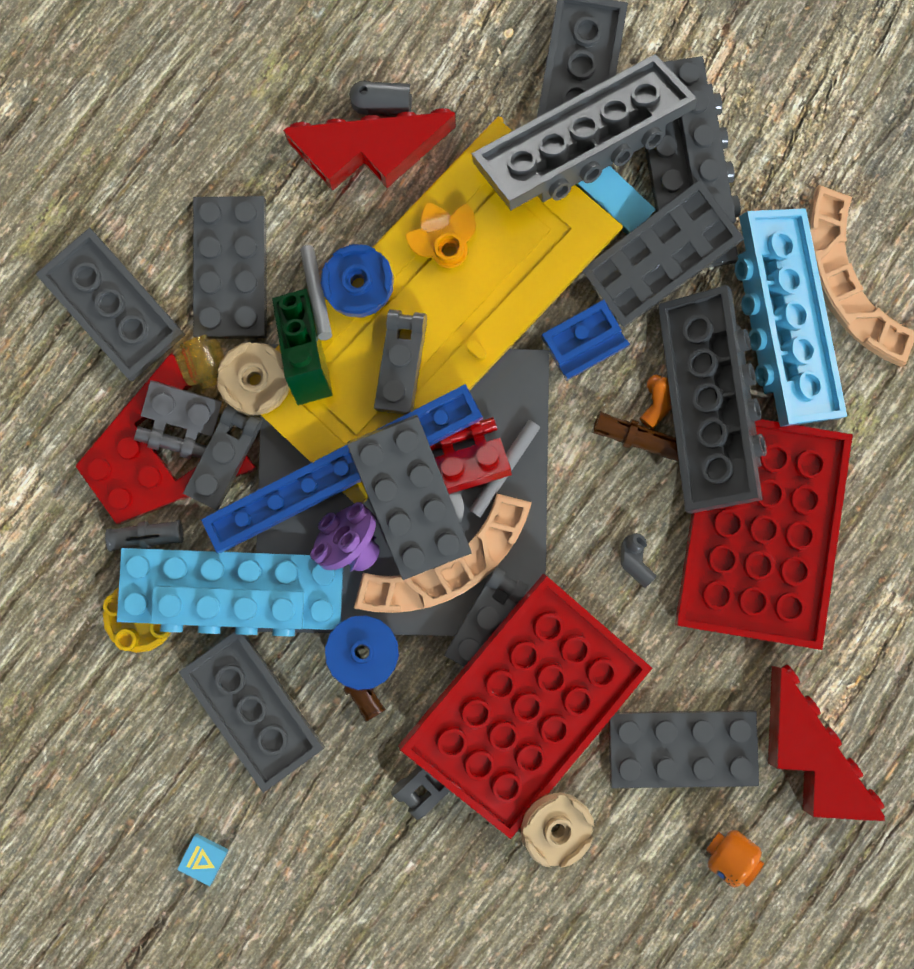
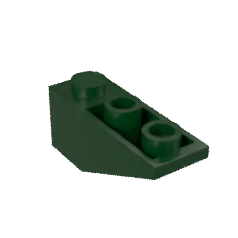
(300, 348)

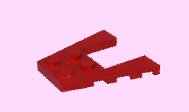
(129, 474)

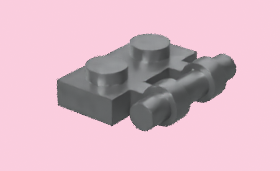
(180, 409)

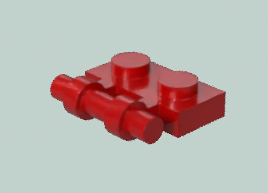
(472, 464)

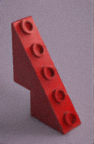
(382, 144)
(802, 743)

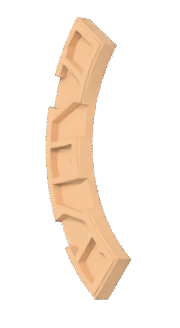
(841, 286)
(454, 578)

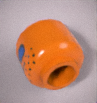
(734, 858)

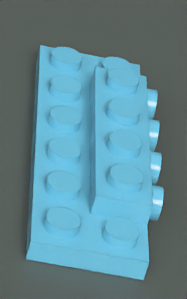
(788, 317)
(228, 591)

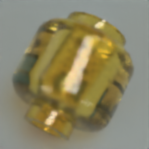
(200, 361)

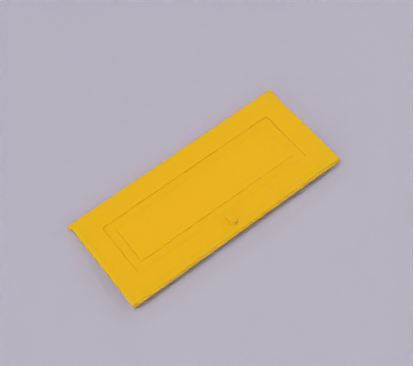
(473, 311)

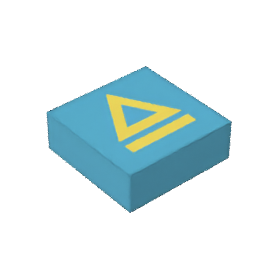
(203, 859)

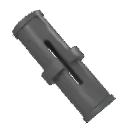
(121, 537)

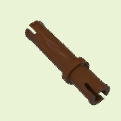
(636, 435)

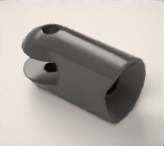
(380, 98)

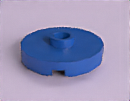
(353, 263)
(356, 672)

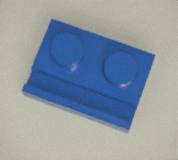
(585, 340)

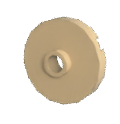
(240, 366)
(569, 841)

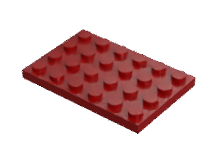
(771, 561)
(525, 706)

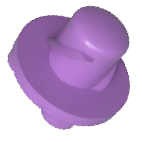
(346, 539)

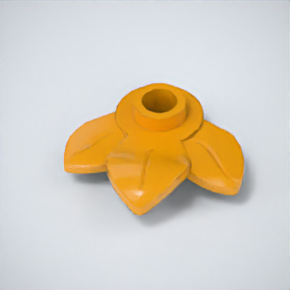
(443, 231)

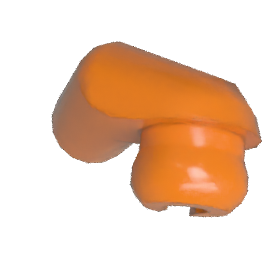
(661, 401)

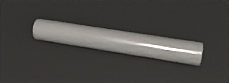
(316, 293)
(513, 455)

